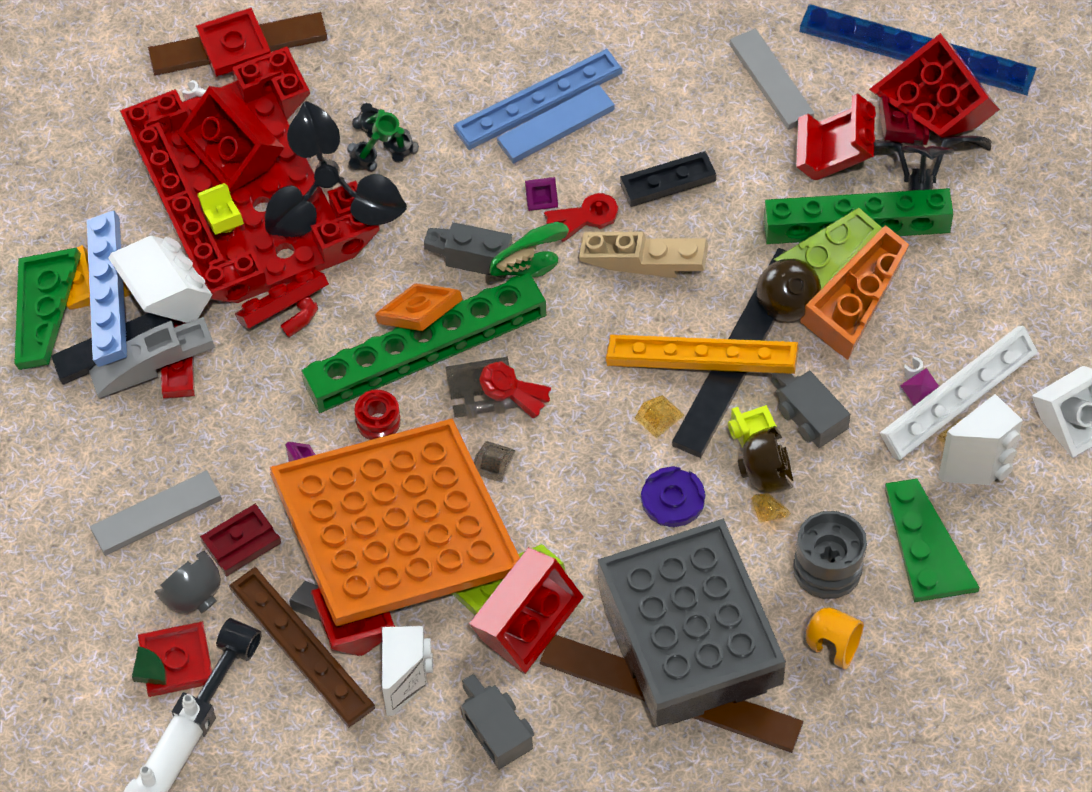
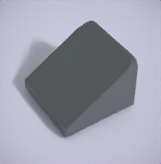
(303, 601)

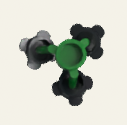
(382, 127)

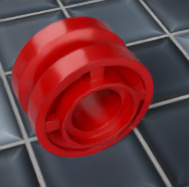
(377, 402)

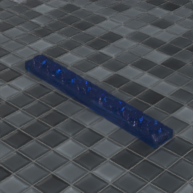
(903, 44)

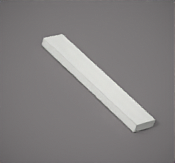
(958, 392)

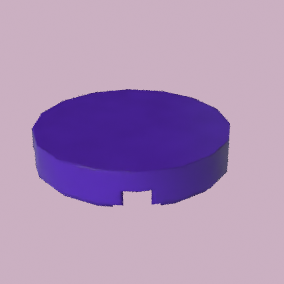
(668, 505)

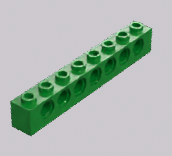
(415, 355)

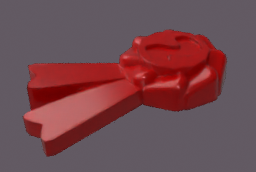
(596, 211)
(501, 383)

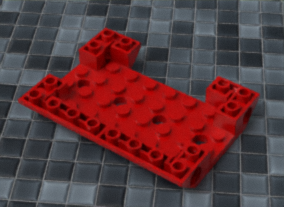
(245, 259)

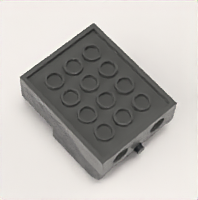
(690, 623)

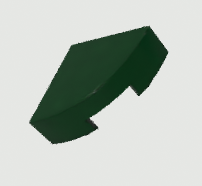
(148, 668)

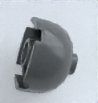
(191, 586)

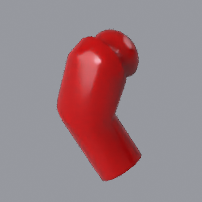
(302, 318)

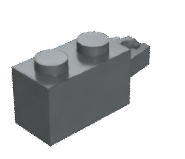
(467, 246)
(810, 407)
(495, 723)

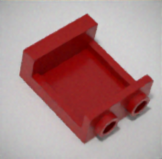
(836, 141)

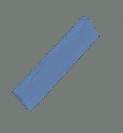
(555, 123)

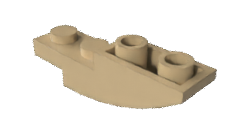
(638, 255)

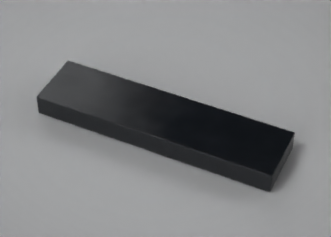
(78, 359)

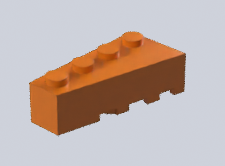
(853, 294)

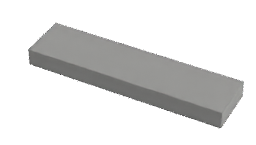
(770, 77)
(155, 513)

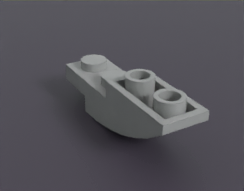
(150, 352)

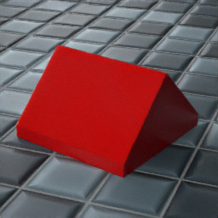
(354, 637)

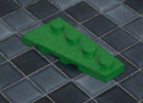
(41, 302)
(927, 549)

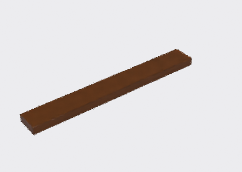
(613, 673)

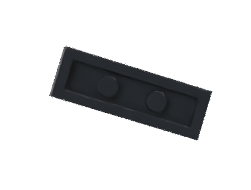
(668, 178)

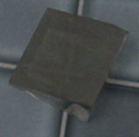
(493, 461)

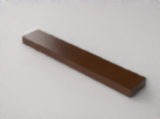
(278, 34)
(302, 647)

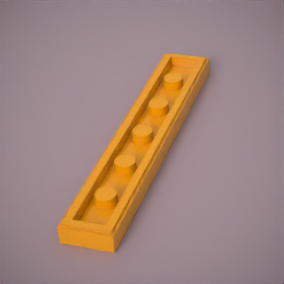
(702, 354)

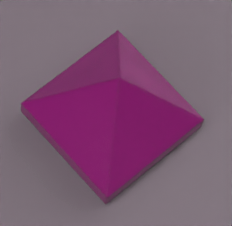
(541, 193)
(919, 386)
(298, 450)

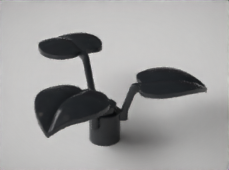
(316, 134)
(921, 178)

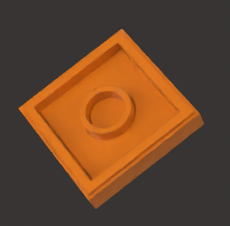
(418, 306)

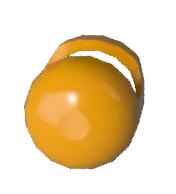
(838, 628)

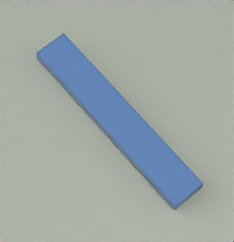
(537, 99)

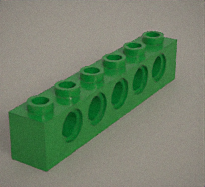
(902, 211)

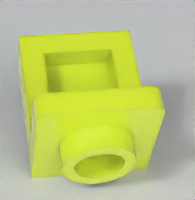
(220, 209)
(745, 424)

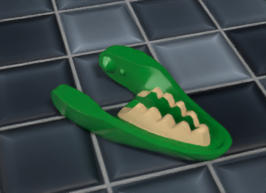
(520, 256)

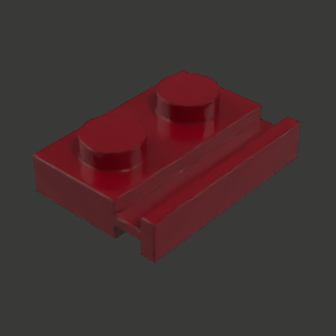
(900, 127)
(240, 539)

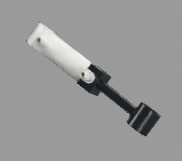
(194, 715)

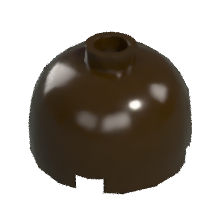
(787, 288)
(764, 460)

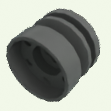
(829, 554)

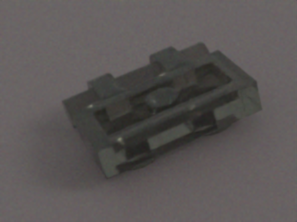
(465, 383)

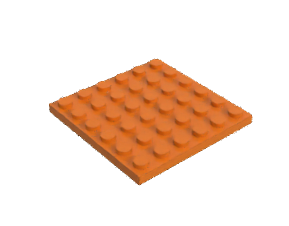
(394, 521)

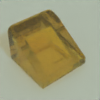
(658, 415)

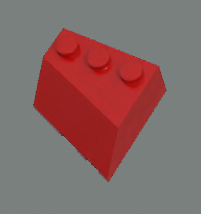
(938, 90)

